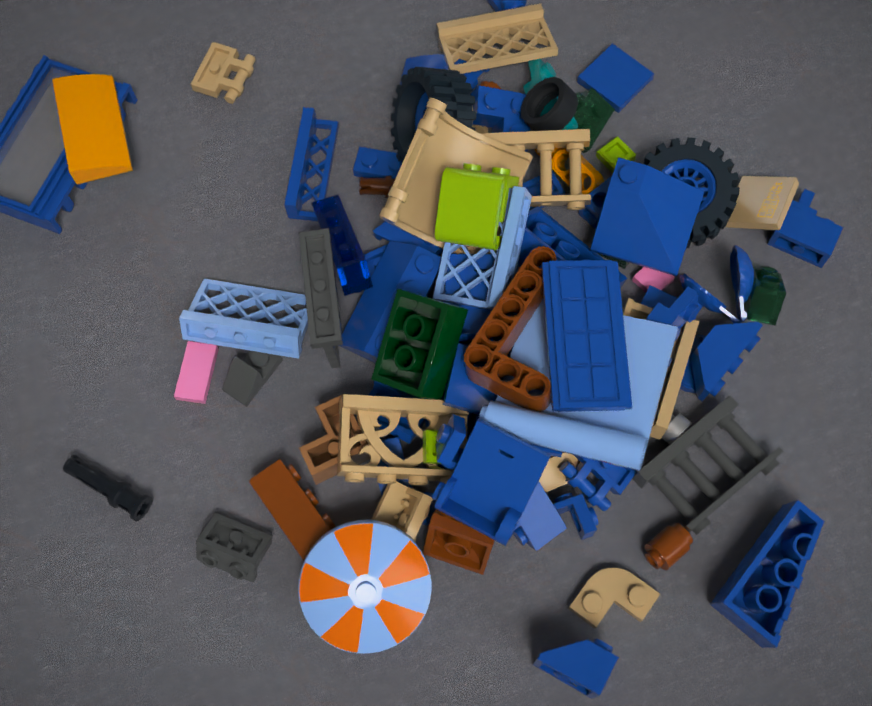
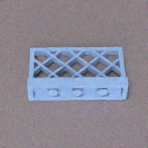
(505, 258)
(245, 332)

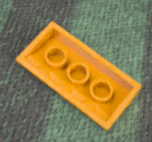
(91, 126)

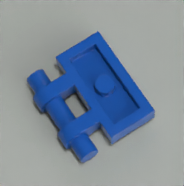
(610, 478)

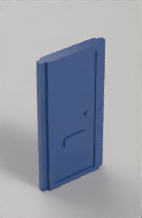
(585, 336)

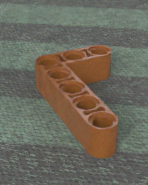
(509, 329)

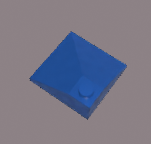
(646, 217)

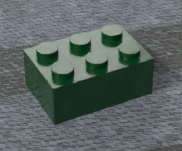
(419, 344)

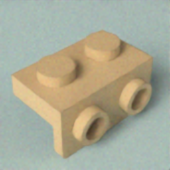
(403, 508)

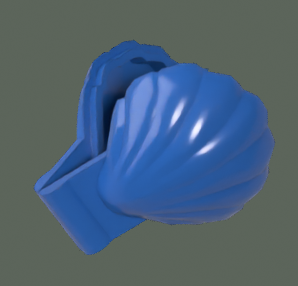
(742, 280)

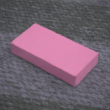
(196, 372)

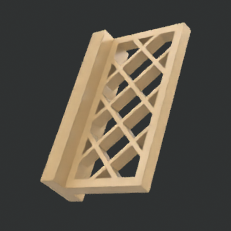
(498, 27)

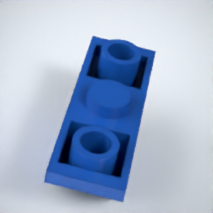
(720, 353)

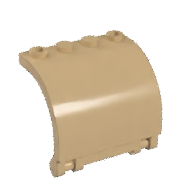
(437, 145)

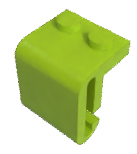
(473, 205)

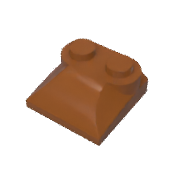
(457, 543)

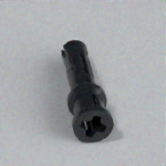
(117, 493)

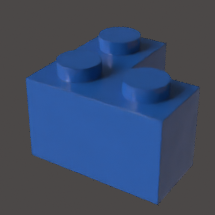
(499, 110)

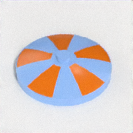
(364, 586)

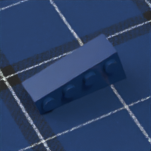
(766, 579)

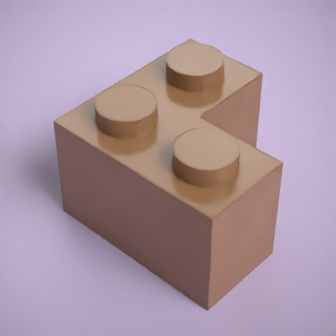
(322, 453)

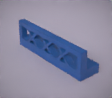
(302, 161)

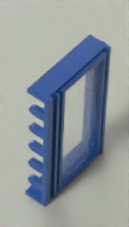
(32, 149)

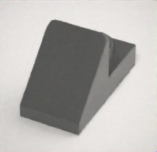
(249, 375)

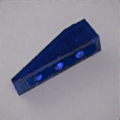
(347, 254)

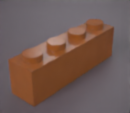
(291, 506)

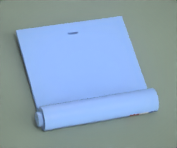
(597, 435)

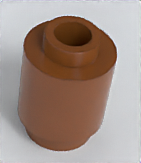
(668, 546)

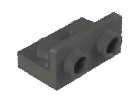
(232, 547)

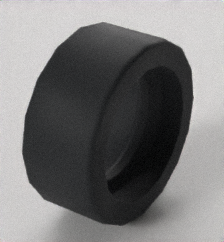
(540, 96)

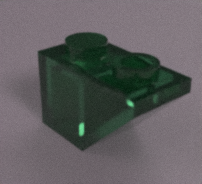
(766, 296)

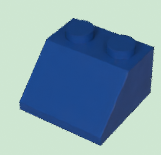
(580, 665)

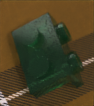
(592, 114)

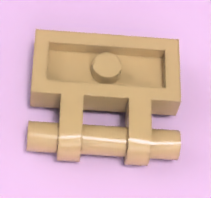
(215, 69)

